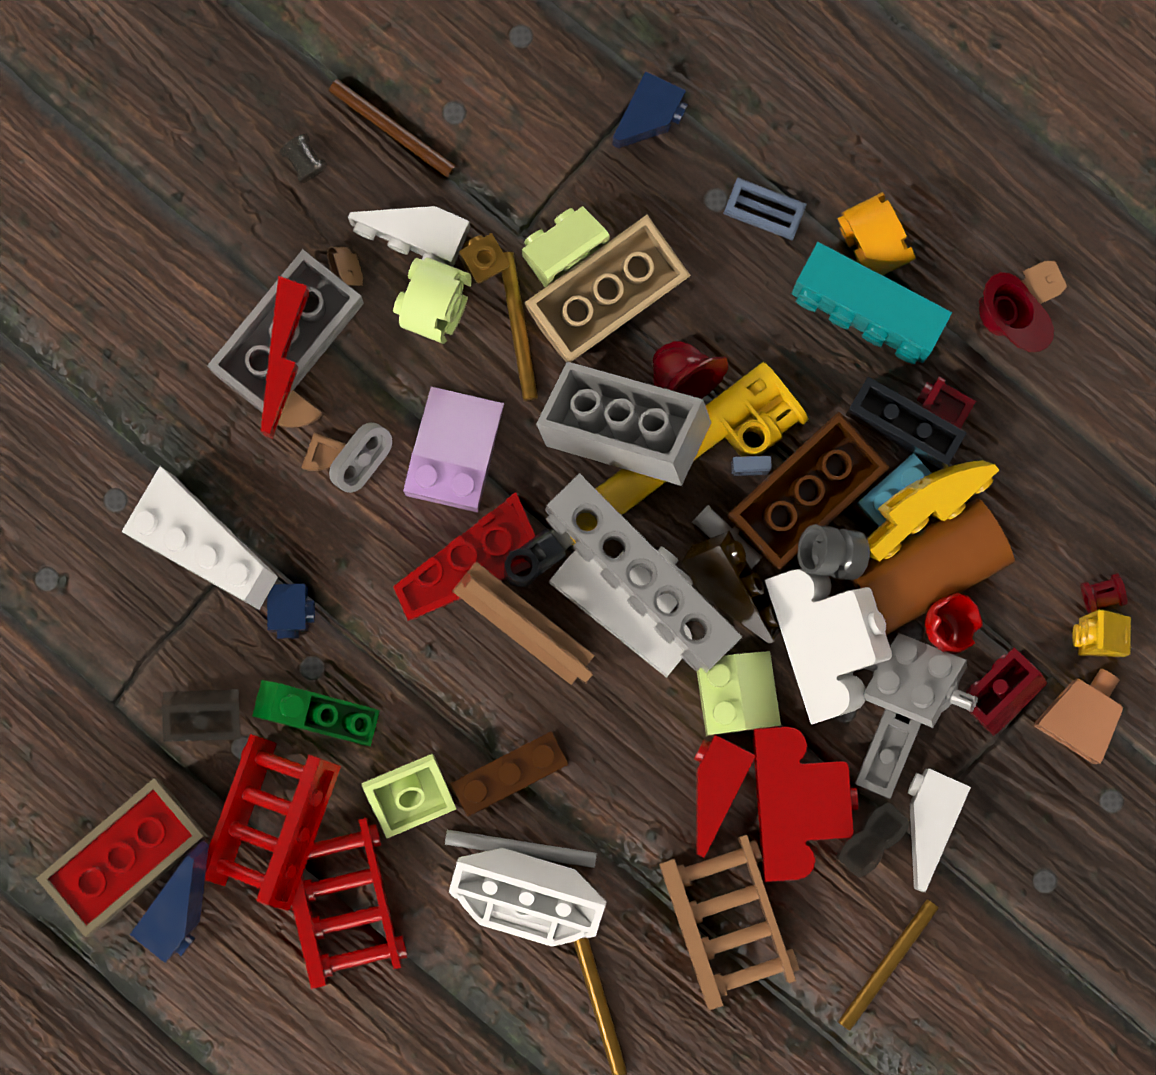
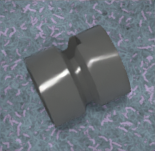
(833, 552)

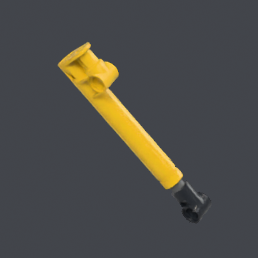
(744, 407)

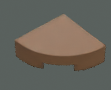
(298, 412)
(321, 453)

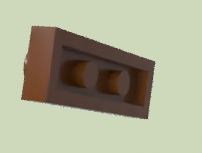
(509, 774)

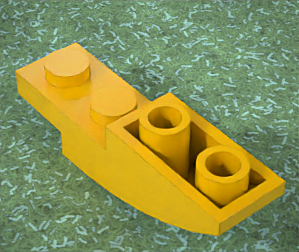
(937, 494)

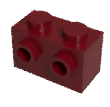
(1005, 690)

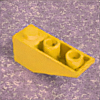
(1103, 634)

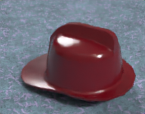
(1014, 312)

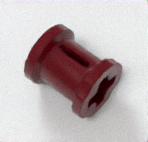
(1104, 593)

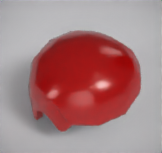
(953, 623)

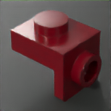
(946, 402)

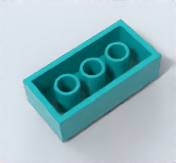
(870, 304)

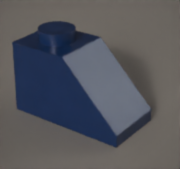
(650, 111)

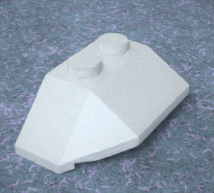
(527, 896)

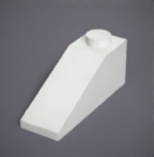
(932, 817)

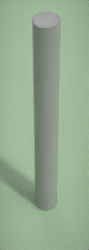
(539, 851)

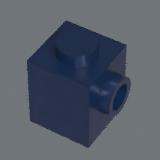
(289, 610)

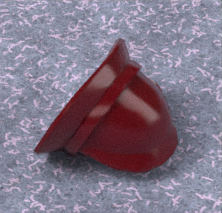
(686, 370)

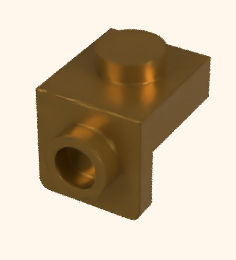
(483, 257)

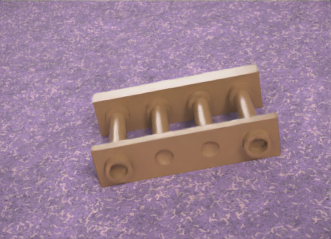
(703, 949)

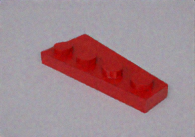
(485, 542)

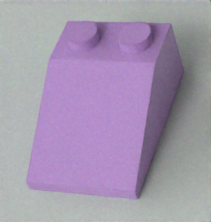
(453, 449)

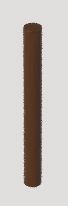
(392, 128)

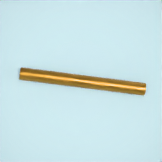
(519, 330)
(888, 965)
(600, 1006)

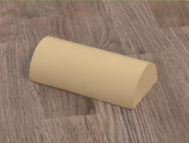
(606, 289)

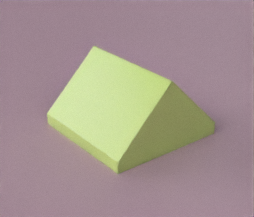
(409, 796)

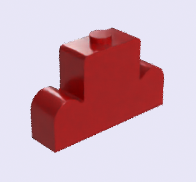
(797, 802)

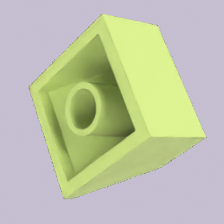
(564, 245)
(739, 694)

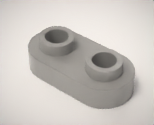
(360, 457)

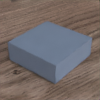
(751, 465)

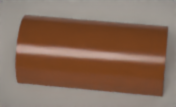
(936, 564)

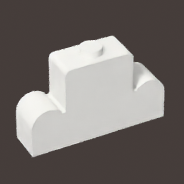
(609, 607)
(828, 640)

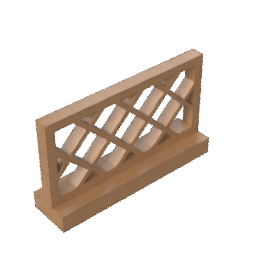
(524, 624)

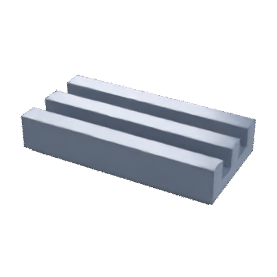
(759, 222)

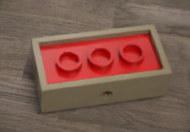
(122, 857)

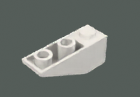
(420, 229)

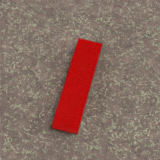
(281, 372)

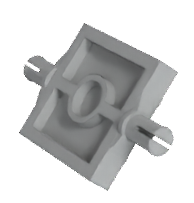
(918, 681)

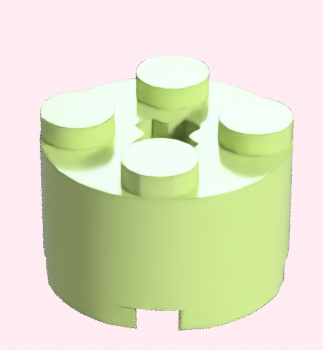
(432, 299)

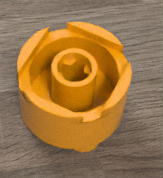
(876, 234)

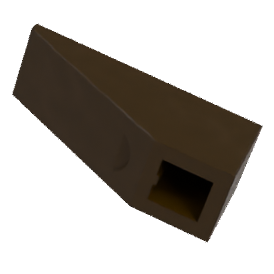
(726, 580)

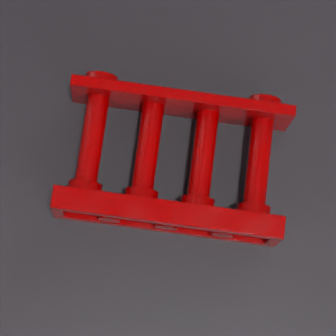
(298, 831)
(312, 928)

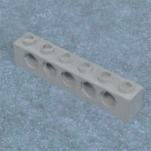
(582, 497)

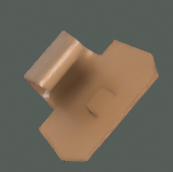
(342, 263)
(1044, 281)

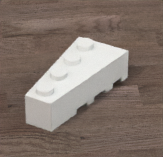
(187, 533)

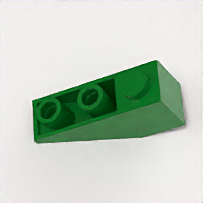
(315, 713)

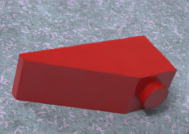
(717, 783)

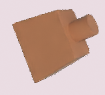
(1084, 716)

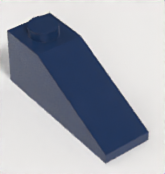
(176, 910)

